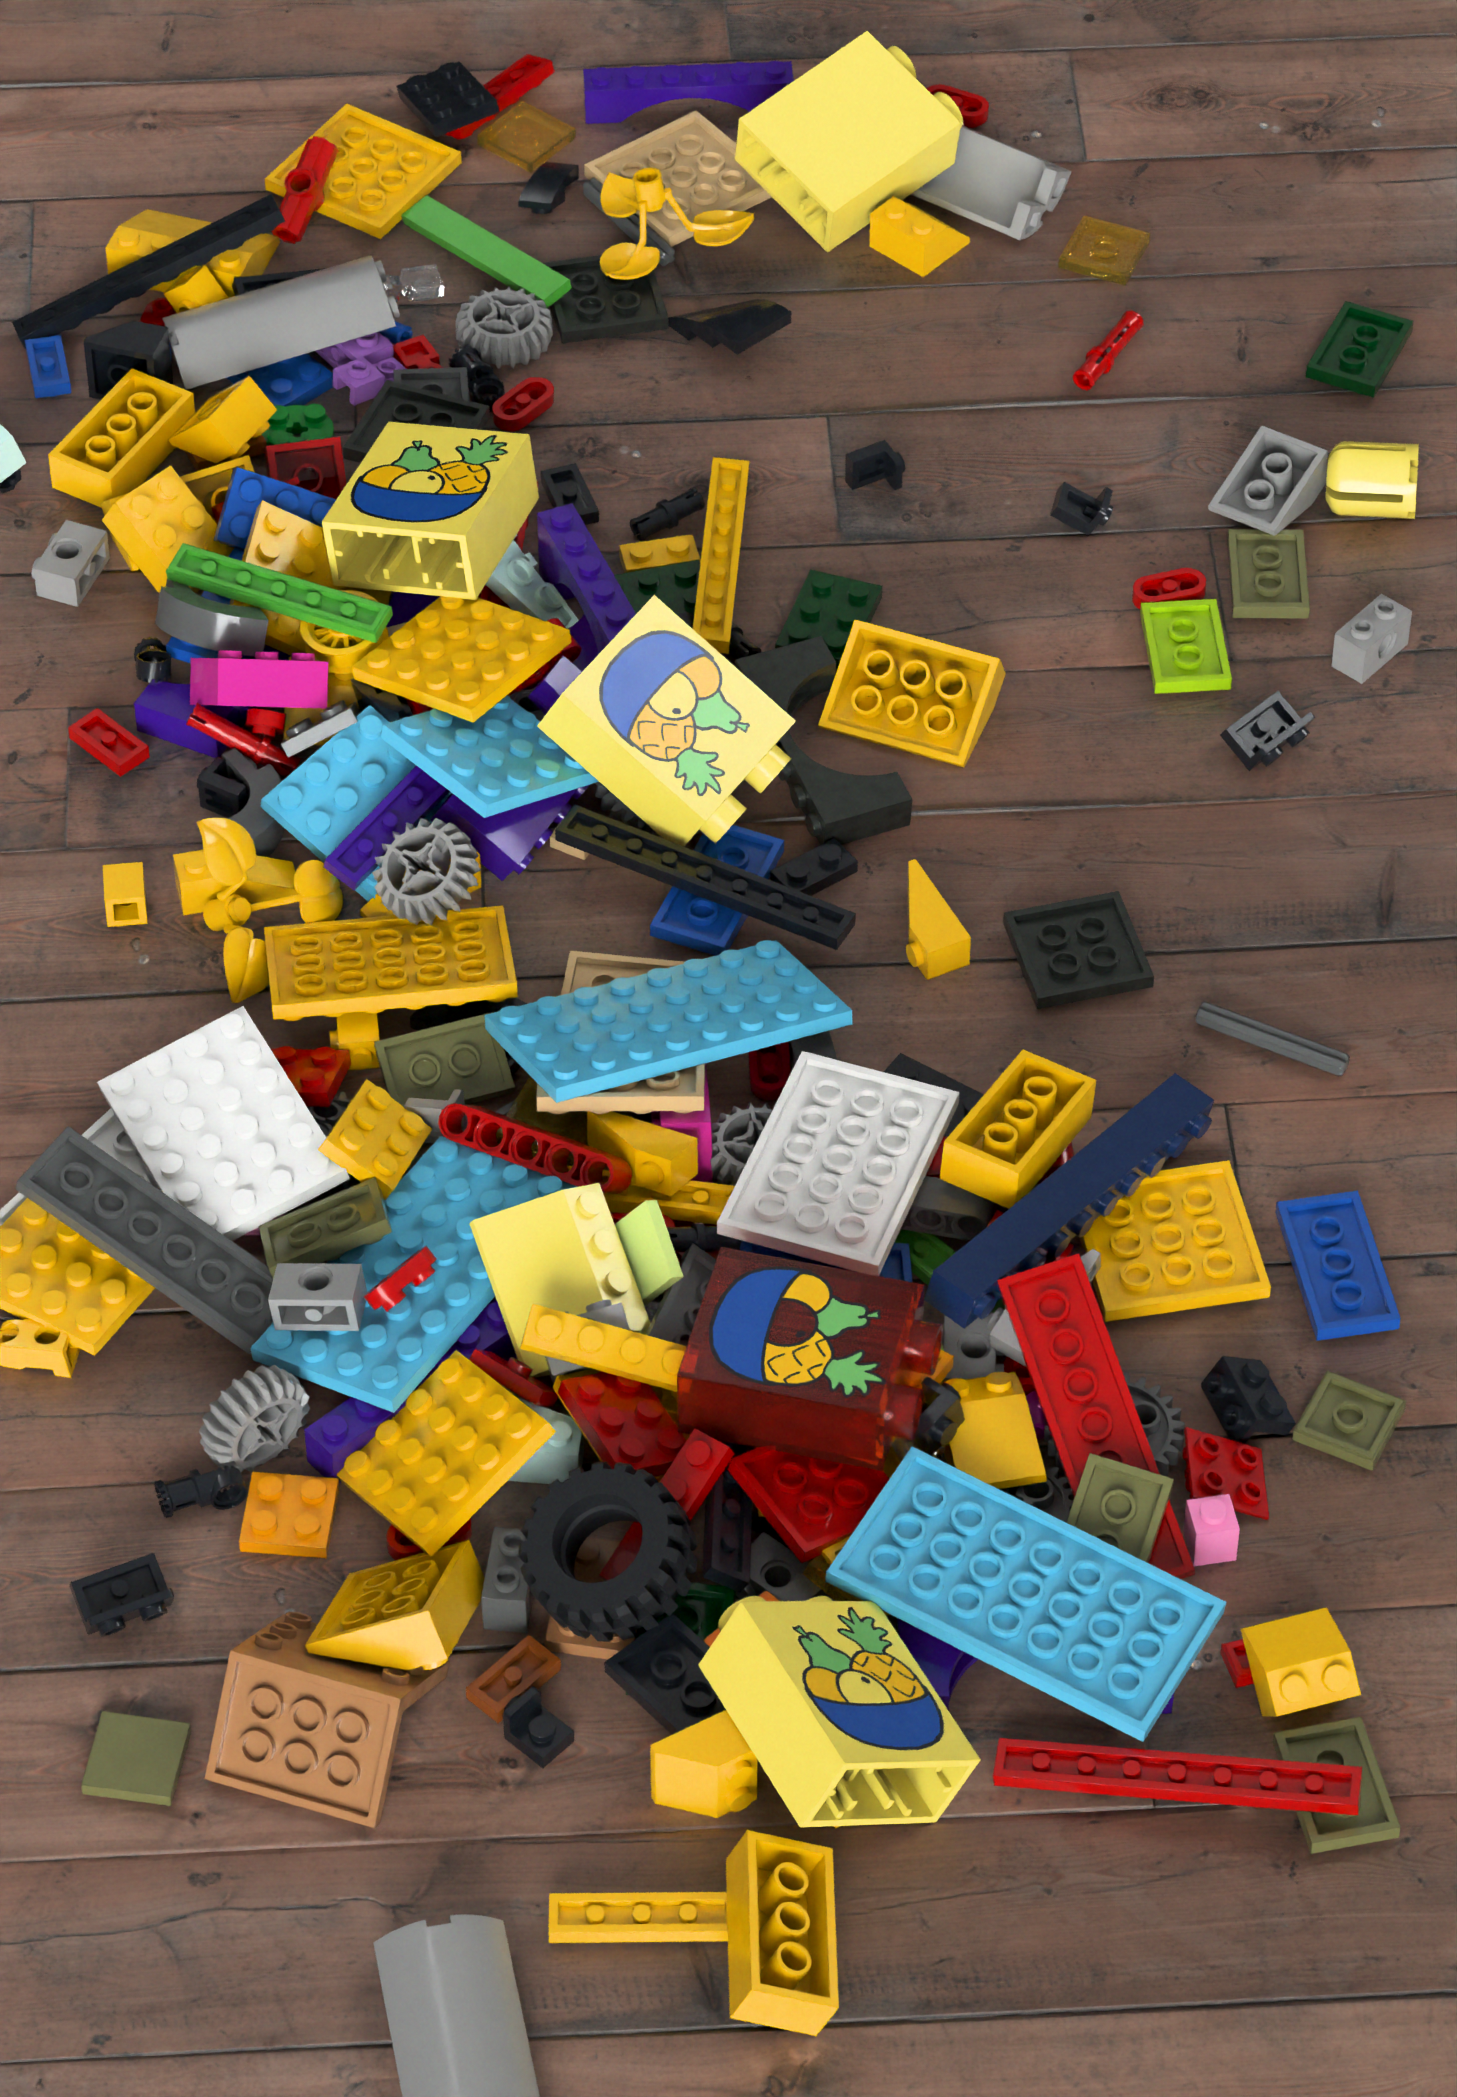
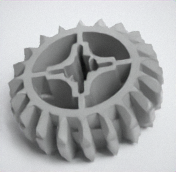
(505, 326)
(426, 849)
(734, 1141)
(254, 1418)

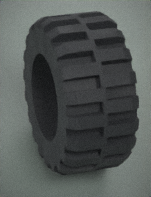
(576, 1511)

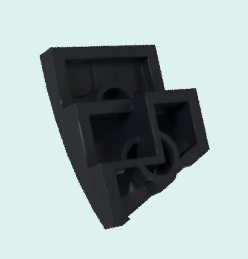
(733, 325)

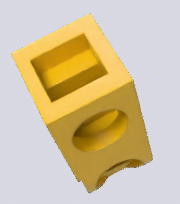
(29, 1345)

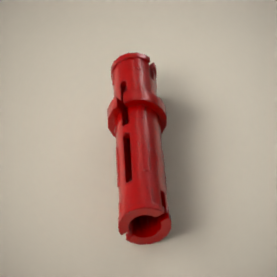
(1090, 371)
(248, 744)

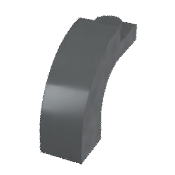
(210, 622)
(259, 782)

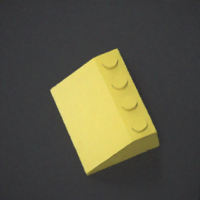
(556, 1256)

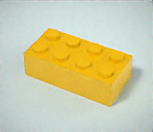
(120, 439)
(1017, 1129)
(781, 1933)

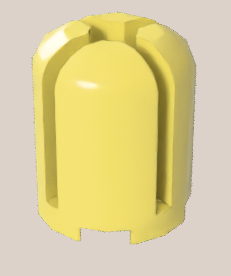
(1372, 479)

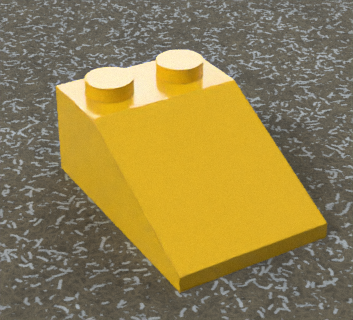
(997, 1434)

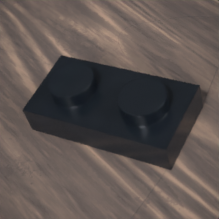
(567, 486)
(816, 868)

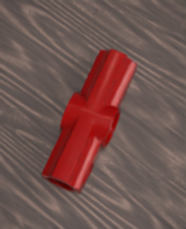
(311, 174)

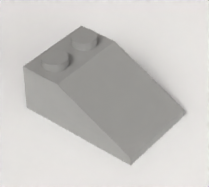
(1272, 481)

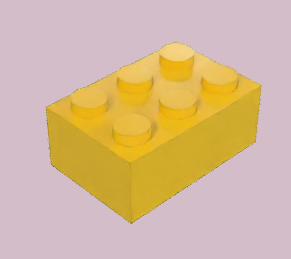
(157, 521)

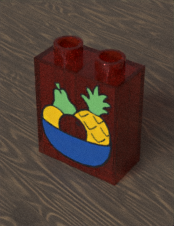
(806, 1359)

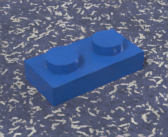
(48, 366)

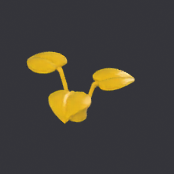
(646, 193)
(228, 854)

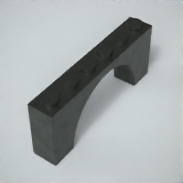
(832, 801)

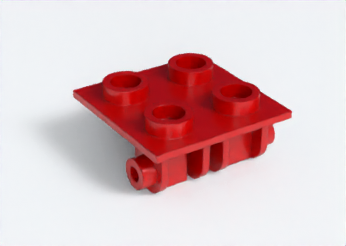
(1225, 1467)

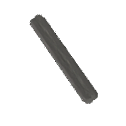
(631, 224)
(1272, 1038)

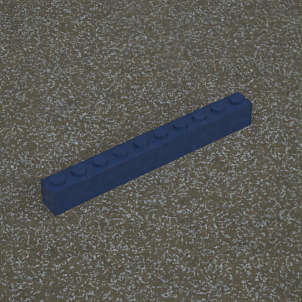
(1070, 1199)

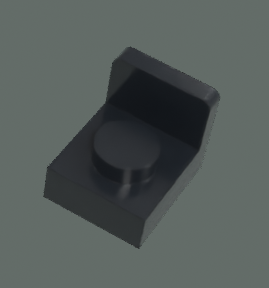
(218, 792)
(535, 1729)

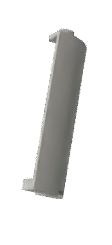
(997, 185)
(281, 321)
(455, 2010)

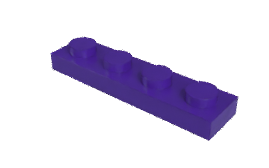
(407, 803)

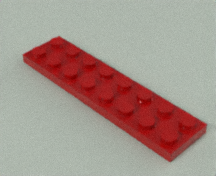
(1083, 1384)

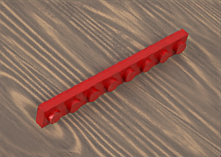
(1178, 1776)

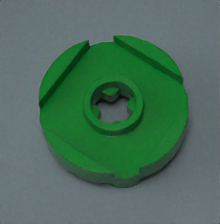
(303, 419)

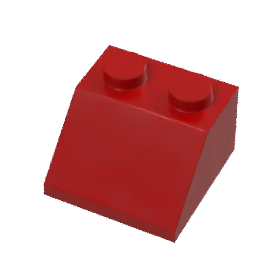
(314, 462)

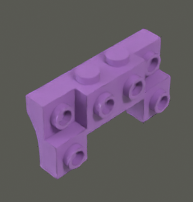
(362, 365)

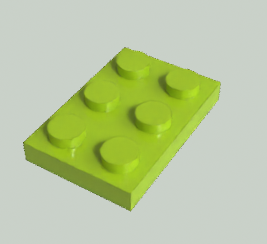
(1185, 646)

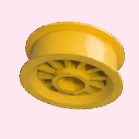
(335, 647)

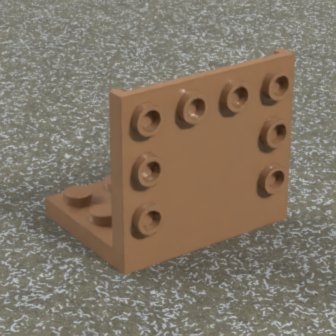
(311, 1723)

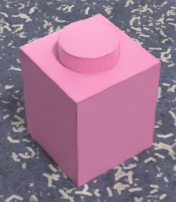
(1211, 1530)

